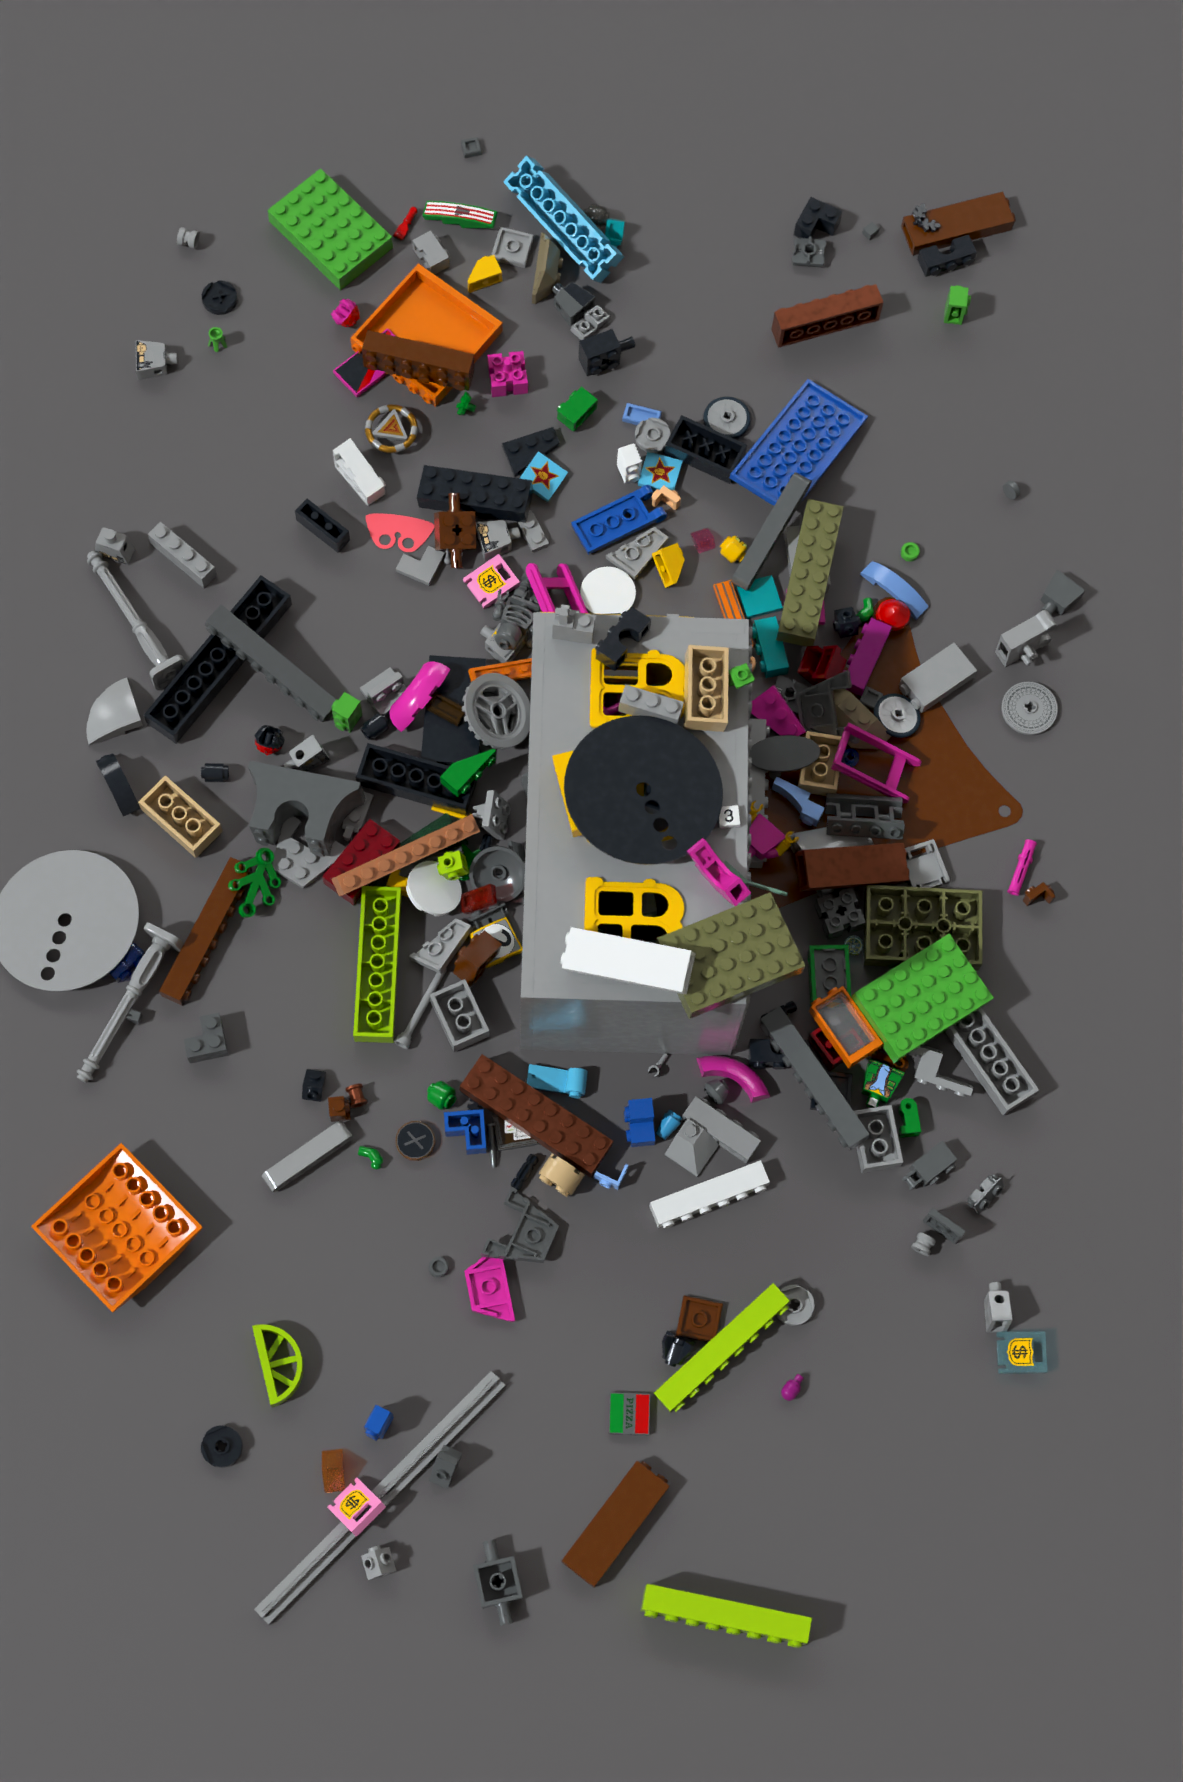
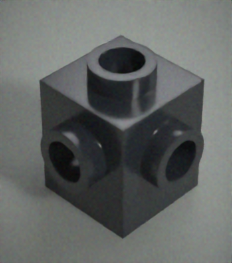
(846, 622)

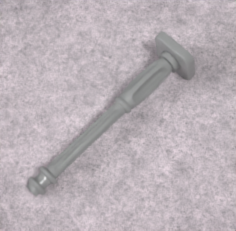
(165, 668)
(145, 970)

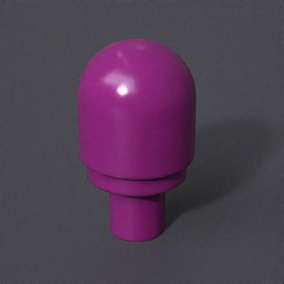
(792, 1388)

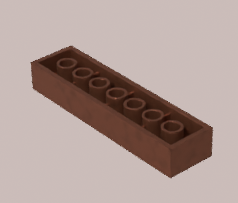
(536, 1115)

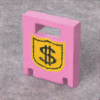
(487, 581)
(353, 1503)

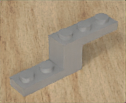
(927, 1072)

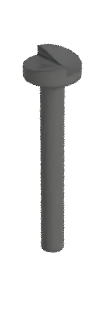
(491, 1142)

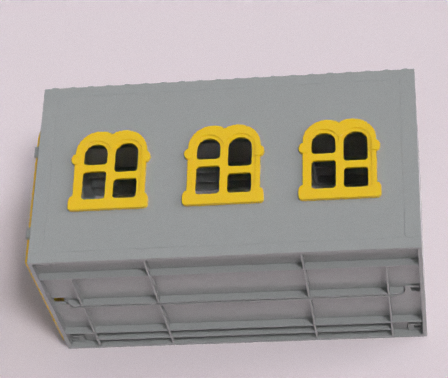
(568, 872)

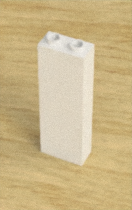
(628, 960)

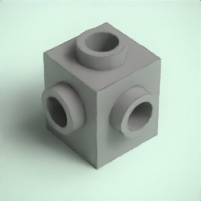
(378, 1562)

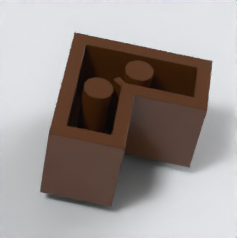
(475, 957)

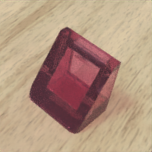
(703, 540)

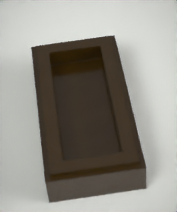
(445, 709)

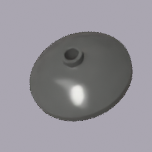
(507, 884)

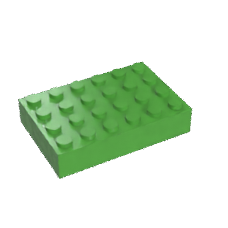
(330, 229)
(922, 997)

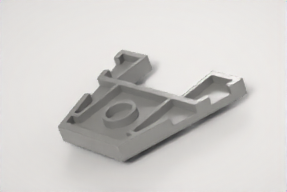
(296, 861)

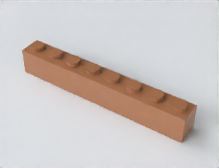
(405, 855)

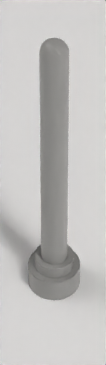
(404, 1039)

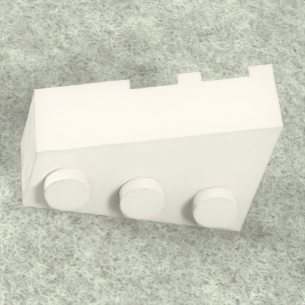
(358, 472)

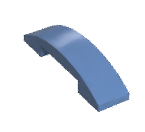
(895, 587)

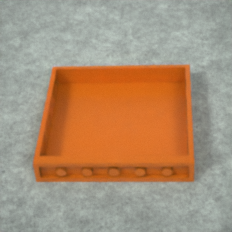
(435, 314)

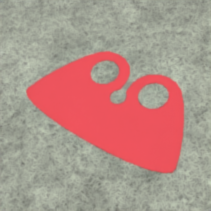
(408, 527)

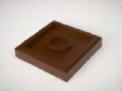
(699, 1319)

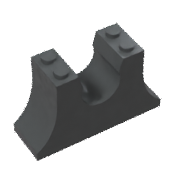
(294, 792)

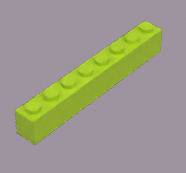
(721, 1348)

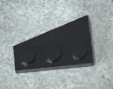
(523, 449)

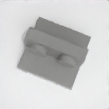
(384, 690)

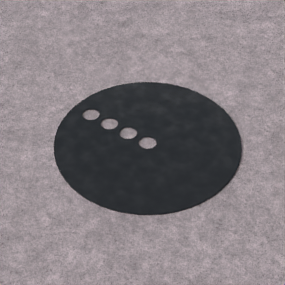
(637, 750)

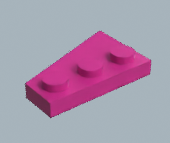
(778, 714)

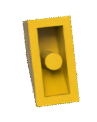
(484, 274)
(669, 563)

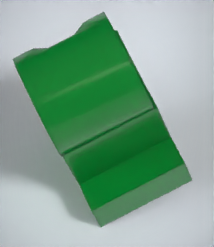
(910, 1118)

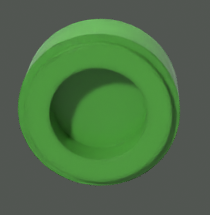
(910, 551)

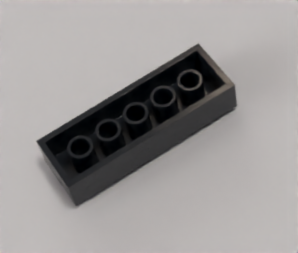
(479, 492)
(409, 778)

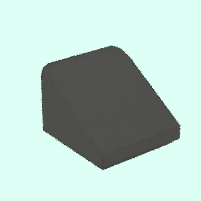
(518, 848)

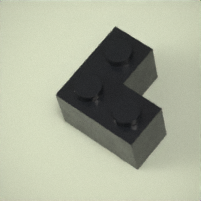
(817, 216)

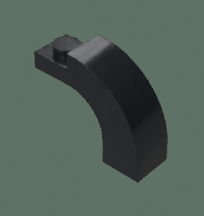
(118, 784)

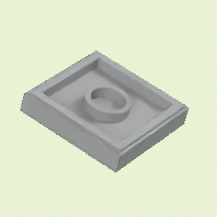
(512, 247)

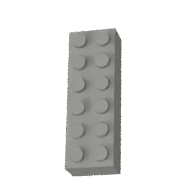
(992, 1061)

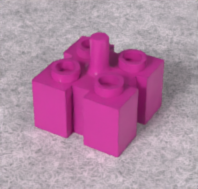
(507, 374)

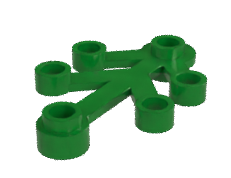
(257, 880)

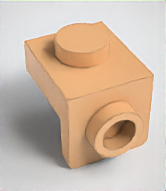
(668, 496)

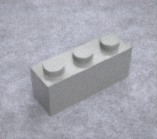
(645, 703)

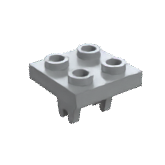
(493, 814)

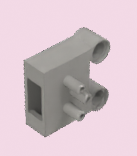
(1025, 639)

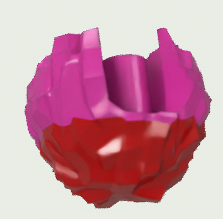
(346, 313)

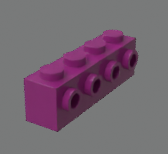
(867, 654)

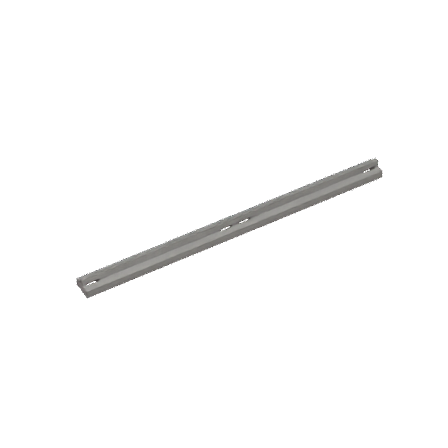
(400, 1476)

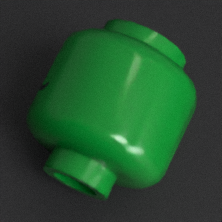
(441, 1095)

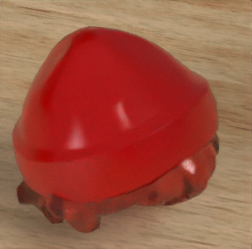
(893, 613)

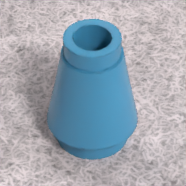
(668, 1124)

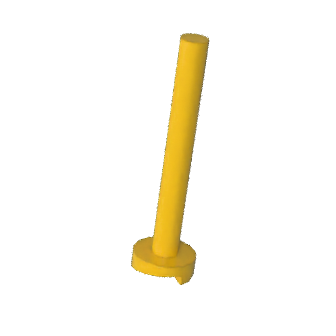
(454, 814)

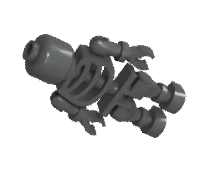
(516, 617)

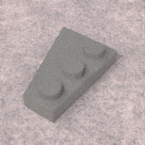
(638, 553)
(441, 950)

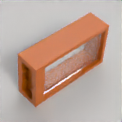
(845, 1026)

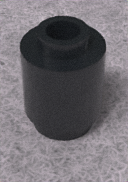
(374, 726)
(215, 772)

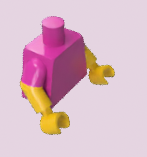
(766, 838)

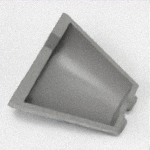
(819, 839)

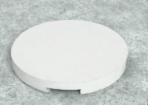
(607, 591)
(431, 890)

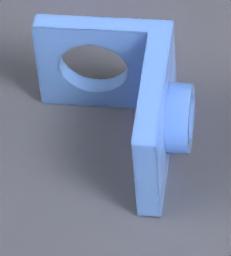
(608, 1182)

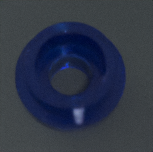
(850, 762)

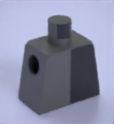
(572, 301)

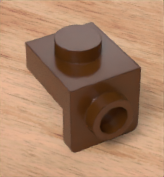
(1041, 890)

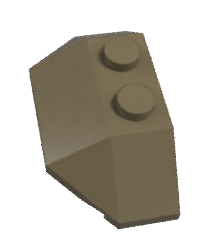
(546, 269)
(852, 711)

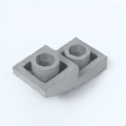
(590, 323)

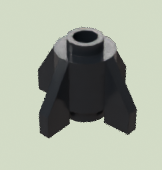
(676, 1348)

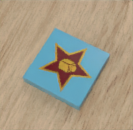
(660, 471)
(545, 476)

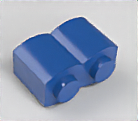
(378, 1423)

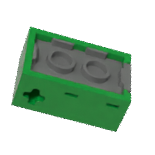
(828, 969)

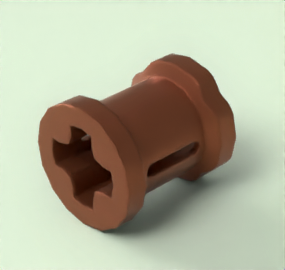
(356, 1095)

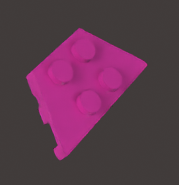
(489, 1289)

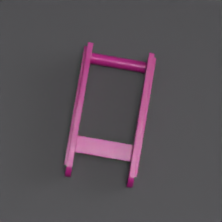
(564, 581)
(900, 758)

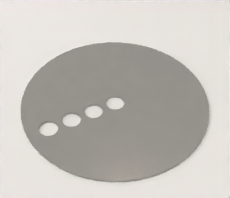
(101, 927)

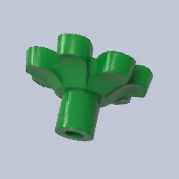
(465, 404)

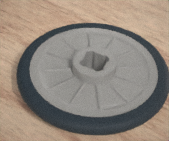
(731, 408)
(905, 723)

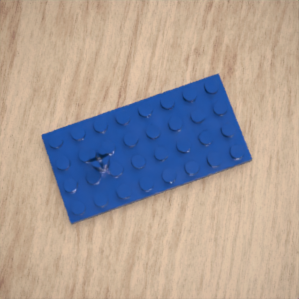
(800, 440)

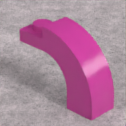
(717, 874)

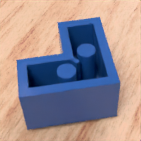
(640, 1119)
(469, 1124)

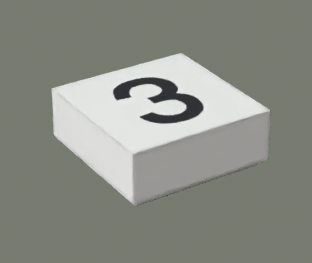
(729, 817)

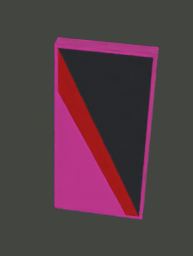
(355, 375)

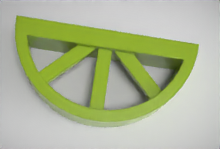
(266, 1356)

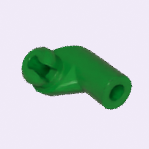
(867, 612)
(373, 1155)

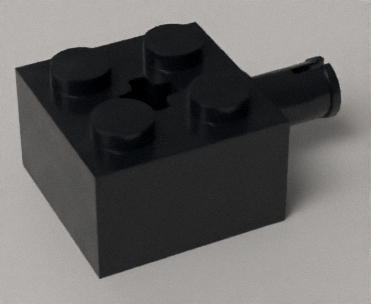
(602, 351)

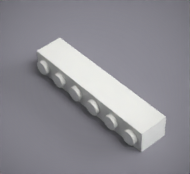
(709, 1194)

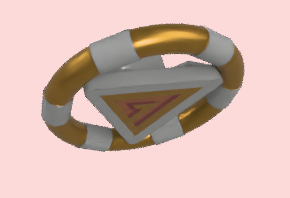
(391, 428)

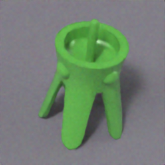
(216, 336)

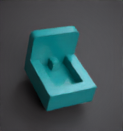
(615, 231)

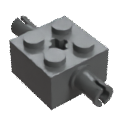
(505, 1570)

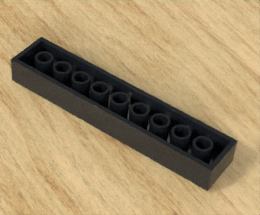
(214, 663)

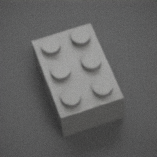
(459, 1015)
(883, 1147)

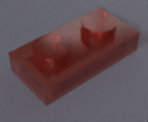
(478, 898)

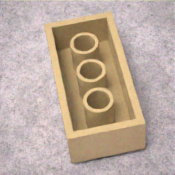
(706, 688)
(180, 816)

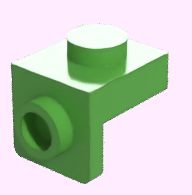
(740, 676)

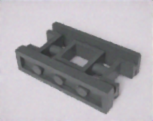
(881, 808)

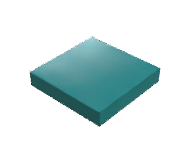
(760, 598)

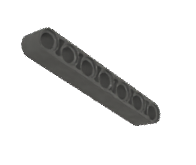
(771, 531)

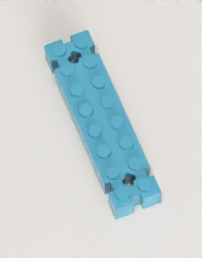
(563, 219)

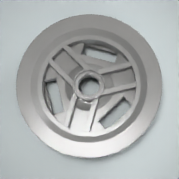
(509, 700)

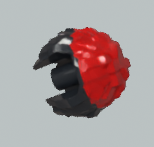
(269, 739)

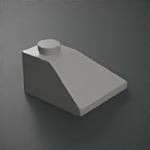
(691, 1147)

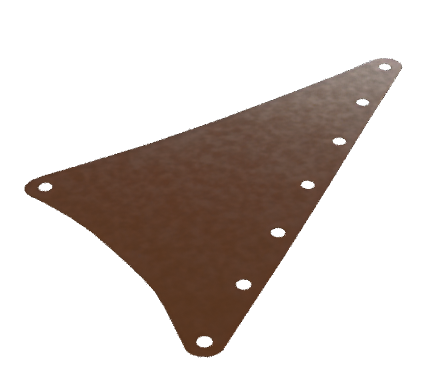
(947, 794)

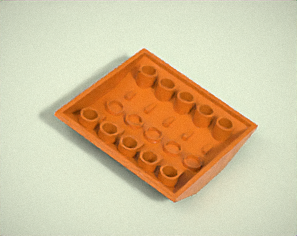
(117, 1228)

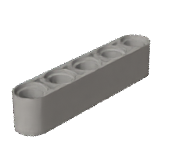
(307, 1156)

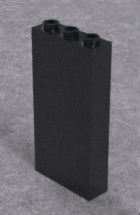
(441, 739)

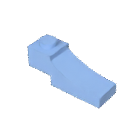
(809, 811)

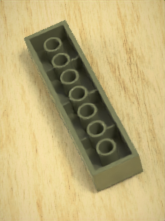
(810, 573)

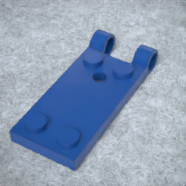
(610, 524)

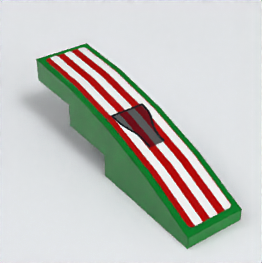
(458, 213)

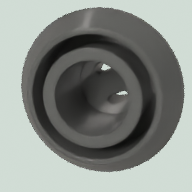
(717, 1090)

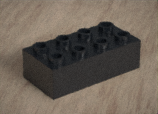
(705, 448)

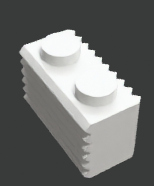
(629, 463)

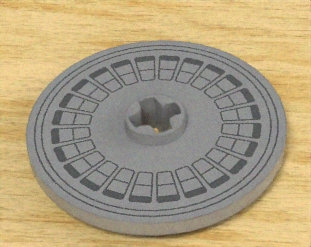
(1042, 704)

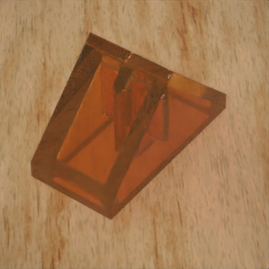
(333, 1471)

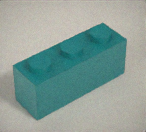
(771, 651)

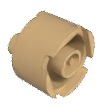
(560, 1174)

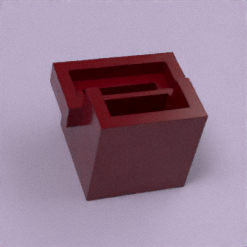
(821, 664)

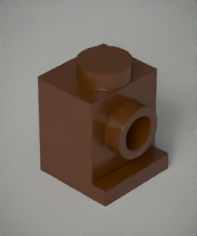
(339, 1109)

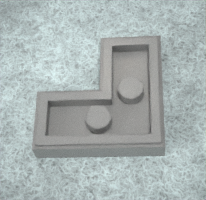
(424, 569)

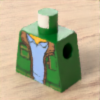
(879, 1082)

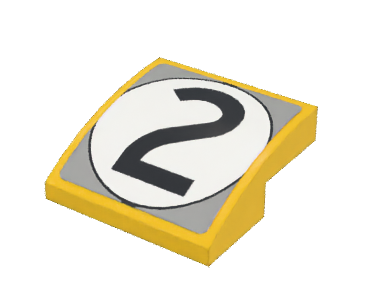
(502, 932)

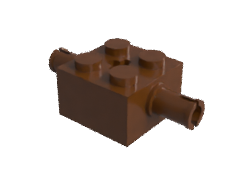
(462, 521)

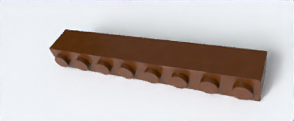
(204, 936)

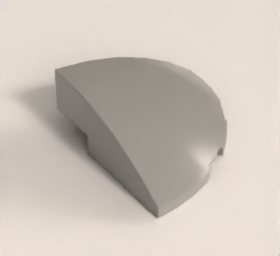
(112, 713)

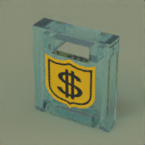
(1018, 1352)

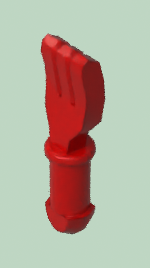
(402, 229)

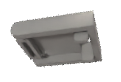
(927, 869)

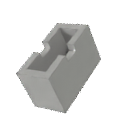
(430, 249)

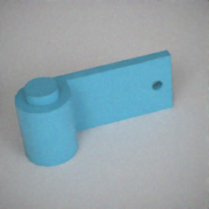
(558, 1080)

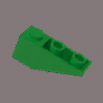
(464, 772)

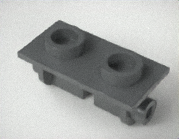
(481, 917)
(981, 1200)

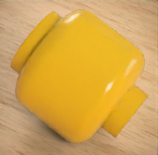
(733, 549)

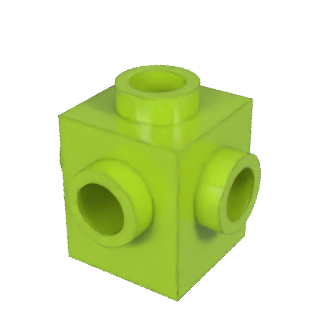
(452, 865)

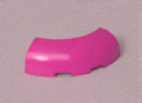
(417, 694)
(736, 1071)

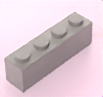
(182, 554)
(724, 1131)

